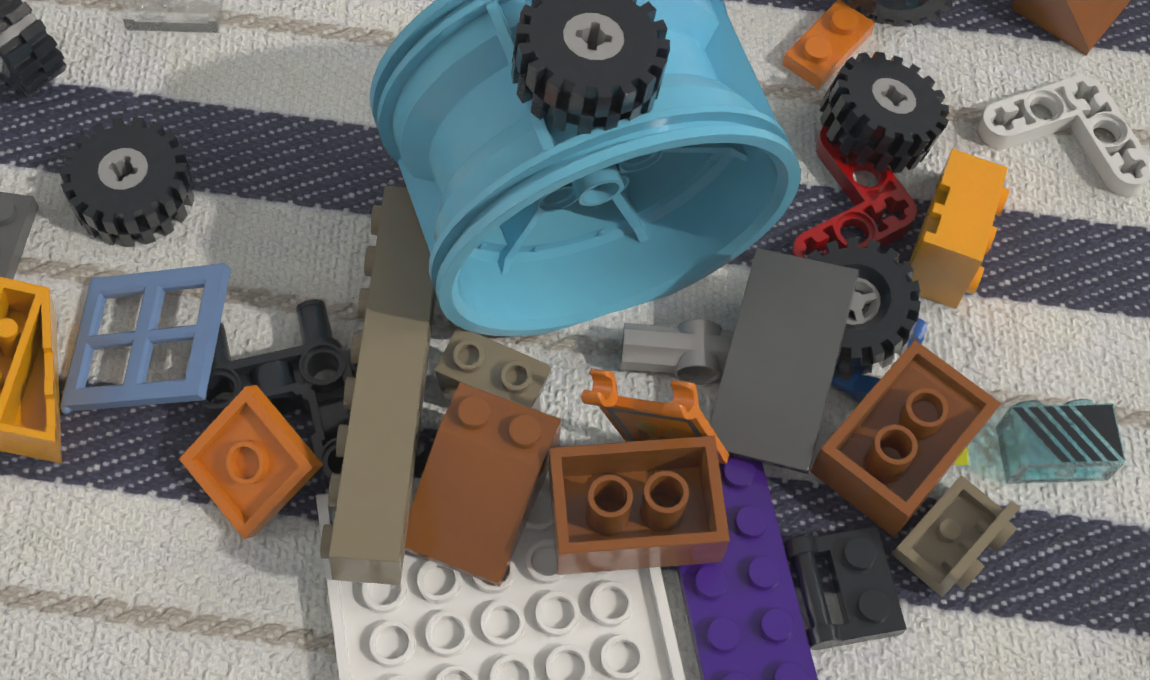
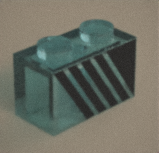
(1060, 442)

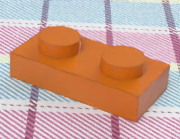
(828, 44)

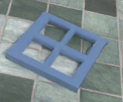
(135, 389)

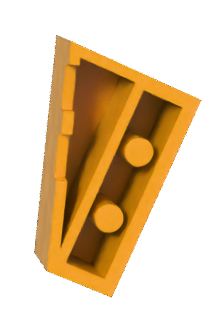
(958, 228)
(29, 372)

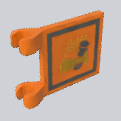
(648, 419)

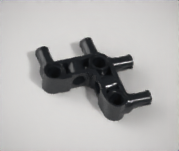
(290, 383)

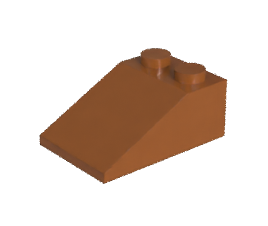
(903, 437)
(480, 483)

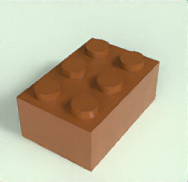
(637, 505)

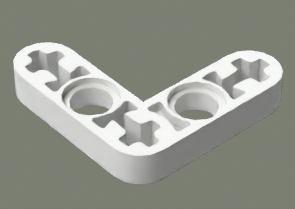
(1072, 114)

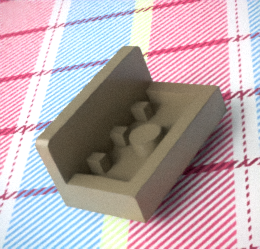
(491, 368)
(953, 535)

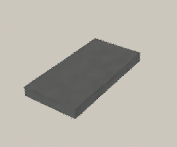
(783, 359)

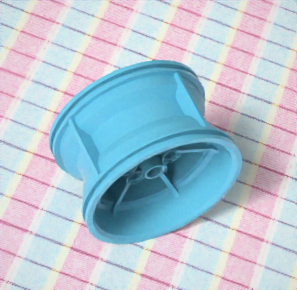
(563, 225)

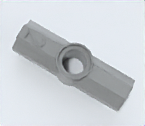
(691, 350)

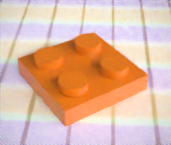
(250, 461)

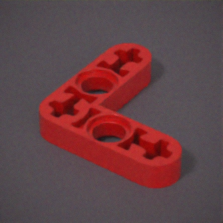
(868, 204)

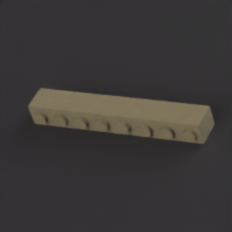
(384, 401)

